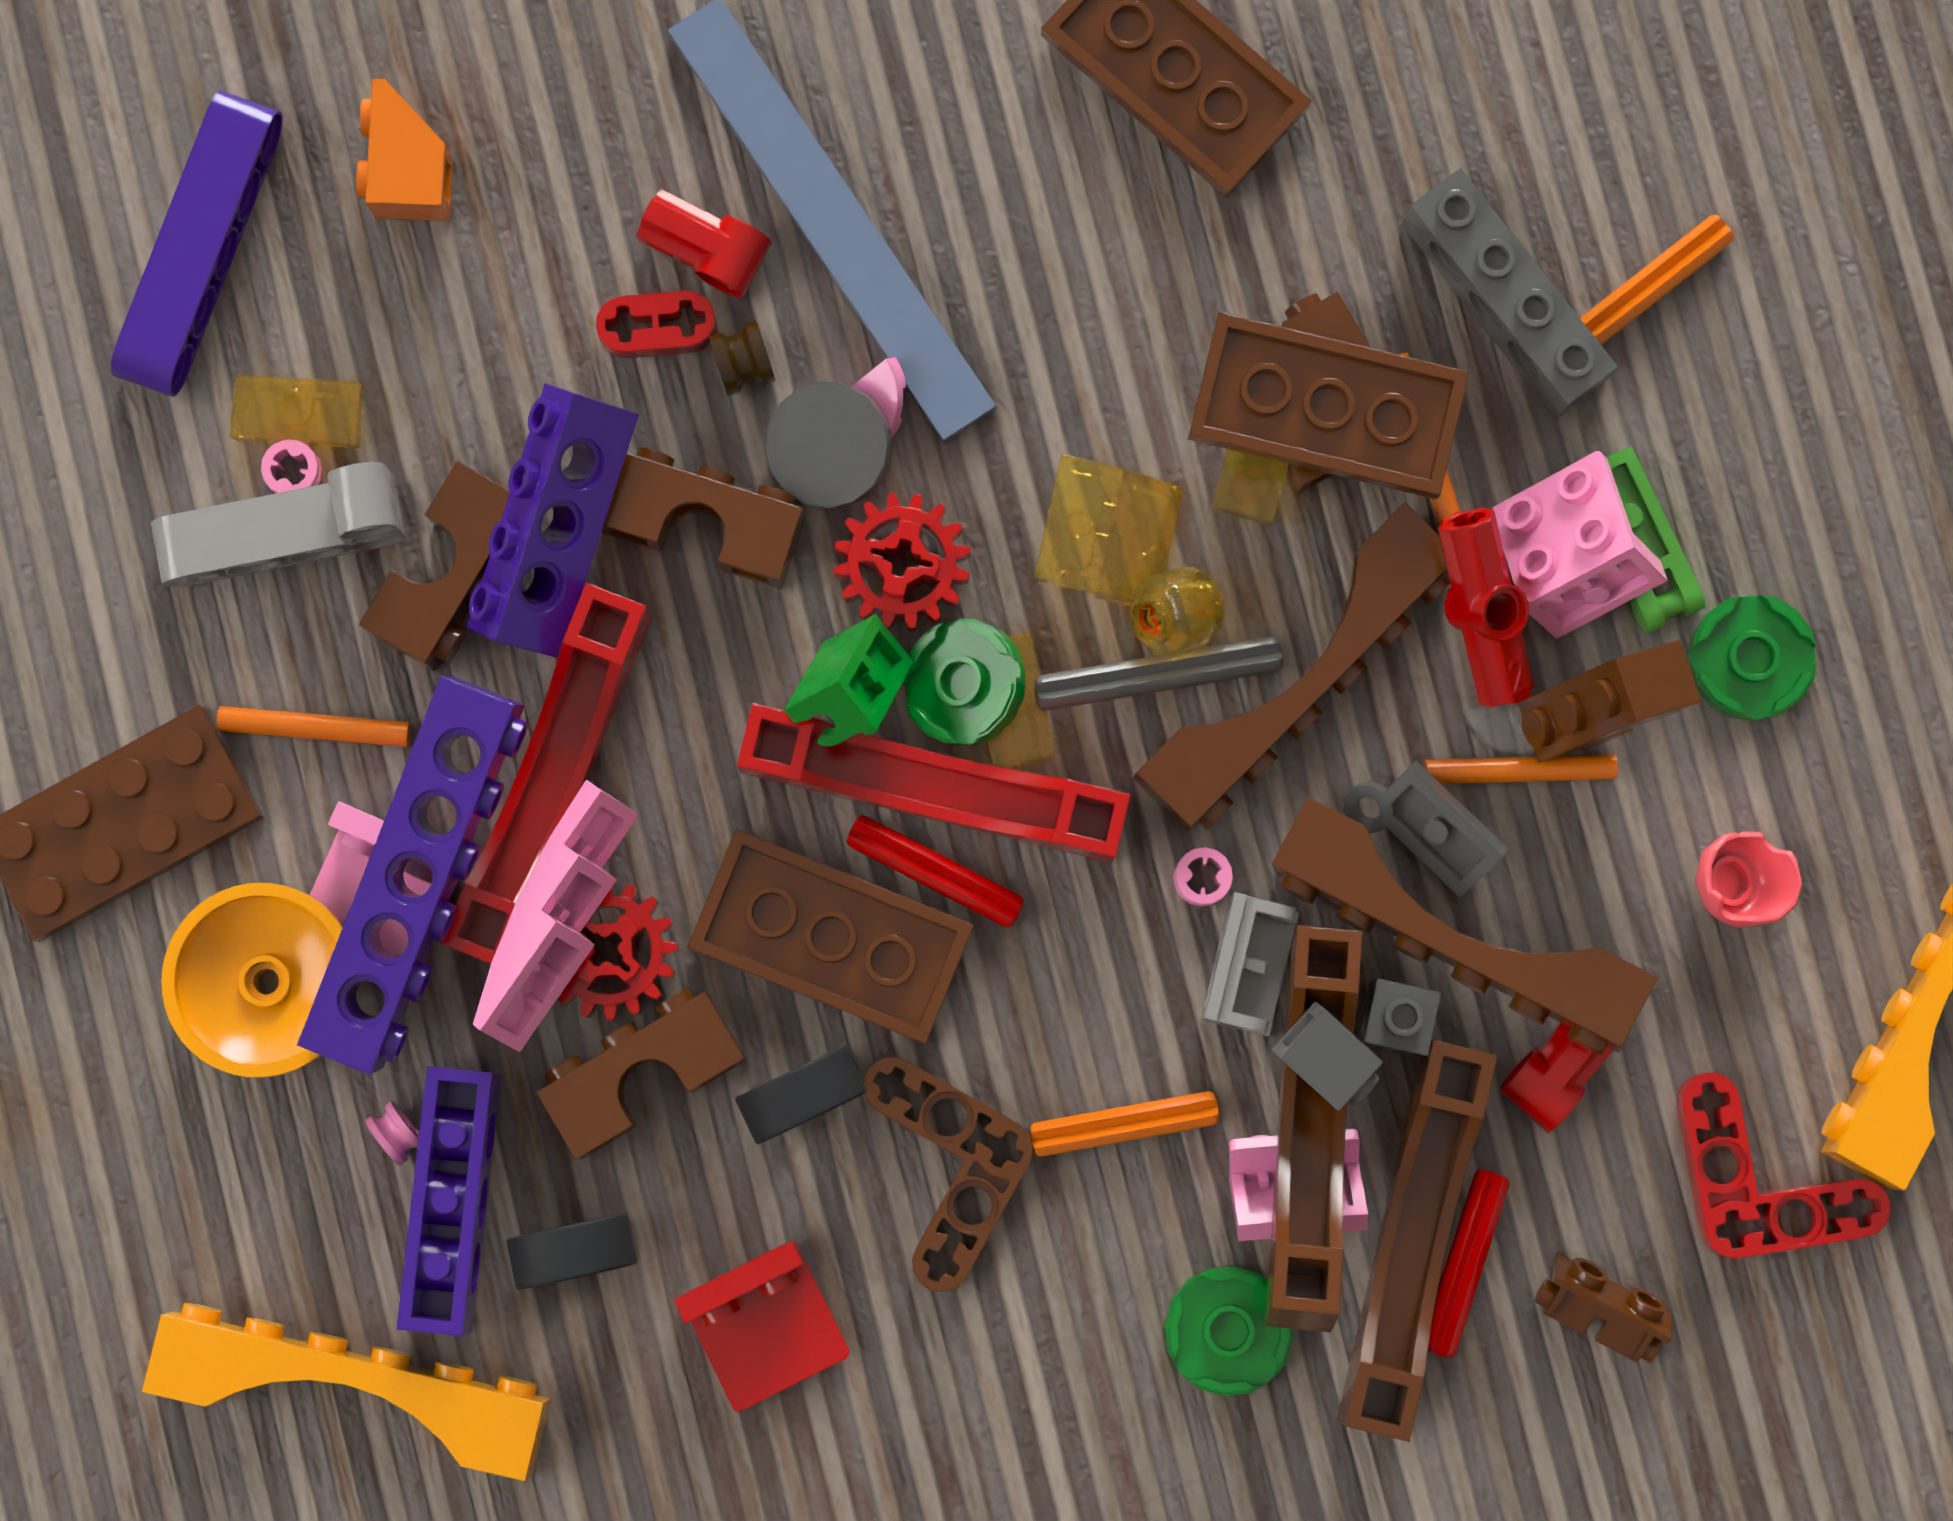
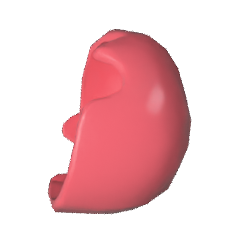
(1747, 880)

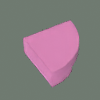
(886, 387)

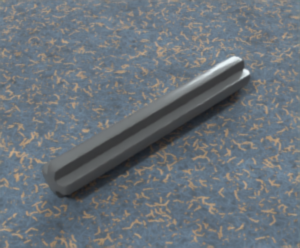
(1158, 673)

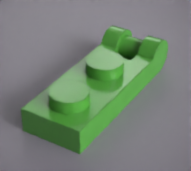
(1653, 529)

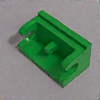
(851, 681)

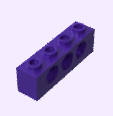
(564, 550)
(449, 1201)

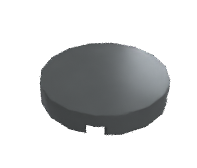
(828, 444)

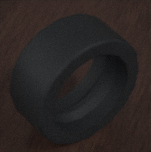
(800, 1095)
(571, 1251)

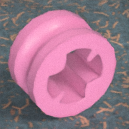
(300, 453)
(1222, 879)
(394, 1132)

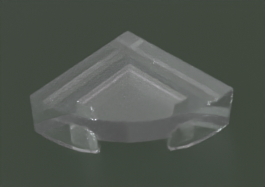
(1498, 728)

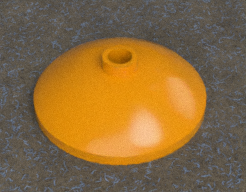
(216, 969)

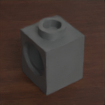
(1398, 1017)
(1329, 1058)

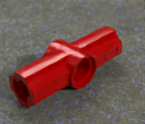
(1486, 607)

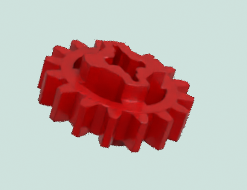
(873, 555)
(630, 929)

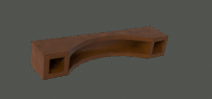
(1206, 760)
(1581, 989)
(1311, 1146)
(1413, 1239)

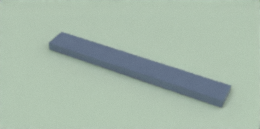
(831, 219)

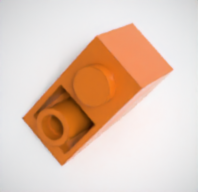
(406, 163)

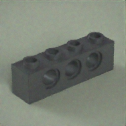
(1508, 293)

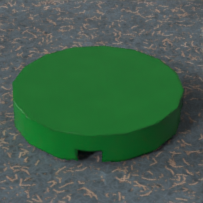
(1752, 657)
(964, 682)
(1220, 1332)

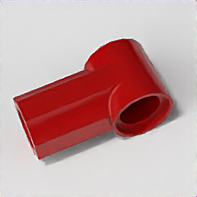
(719, 250)
(1552, 1079)

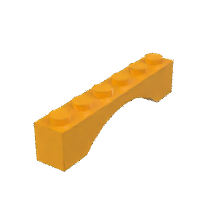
(1888, 1114)
(479, 1423)

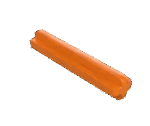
(1658, 278)
(1124, 1123)

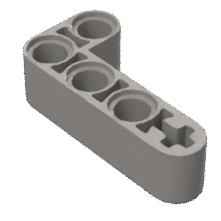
(281, 529)

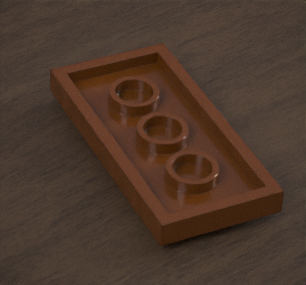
(1182, 80)
(1328, 405)
(121, 823)
(830, 936)

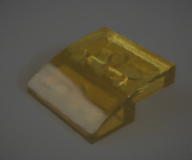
(1106, 529)

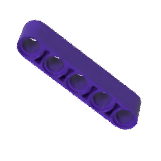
(196, 243)

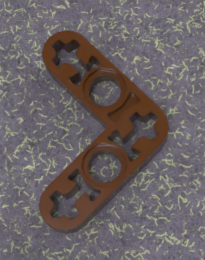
(975, 1170)

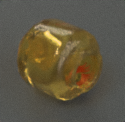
(1177, 610)

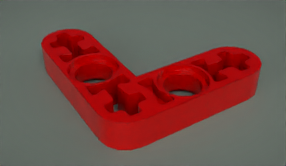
(1741, 1192)

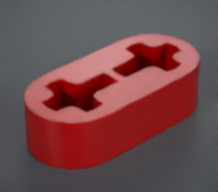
(655, 309)

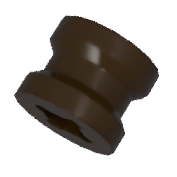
(742, 358)

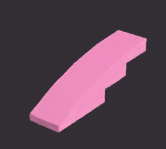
(543, 933)

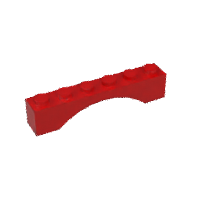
(558, 760)
(935, 785)

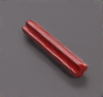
(935, 871)
(1466, 1261)

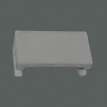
(1249, 964)

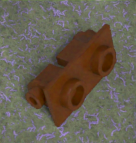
(1632, 1319)

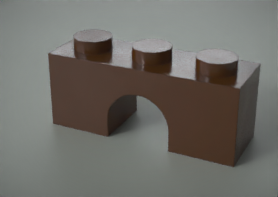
(758, 526)
(428, 617)
(1608, 701)
(589, 1097)

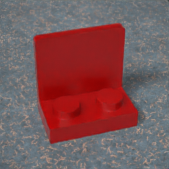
(764, 1326)

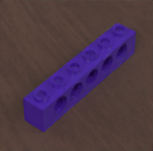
(336, 1022)

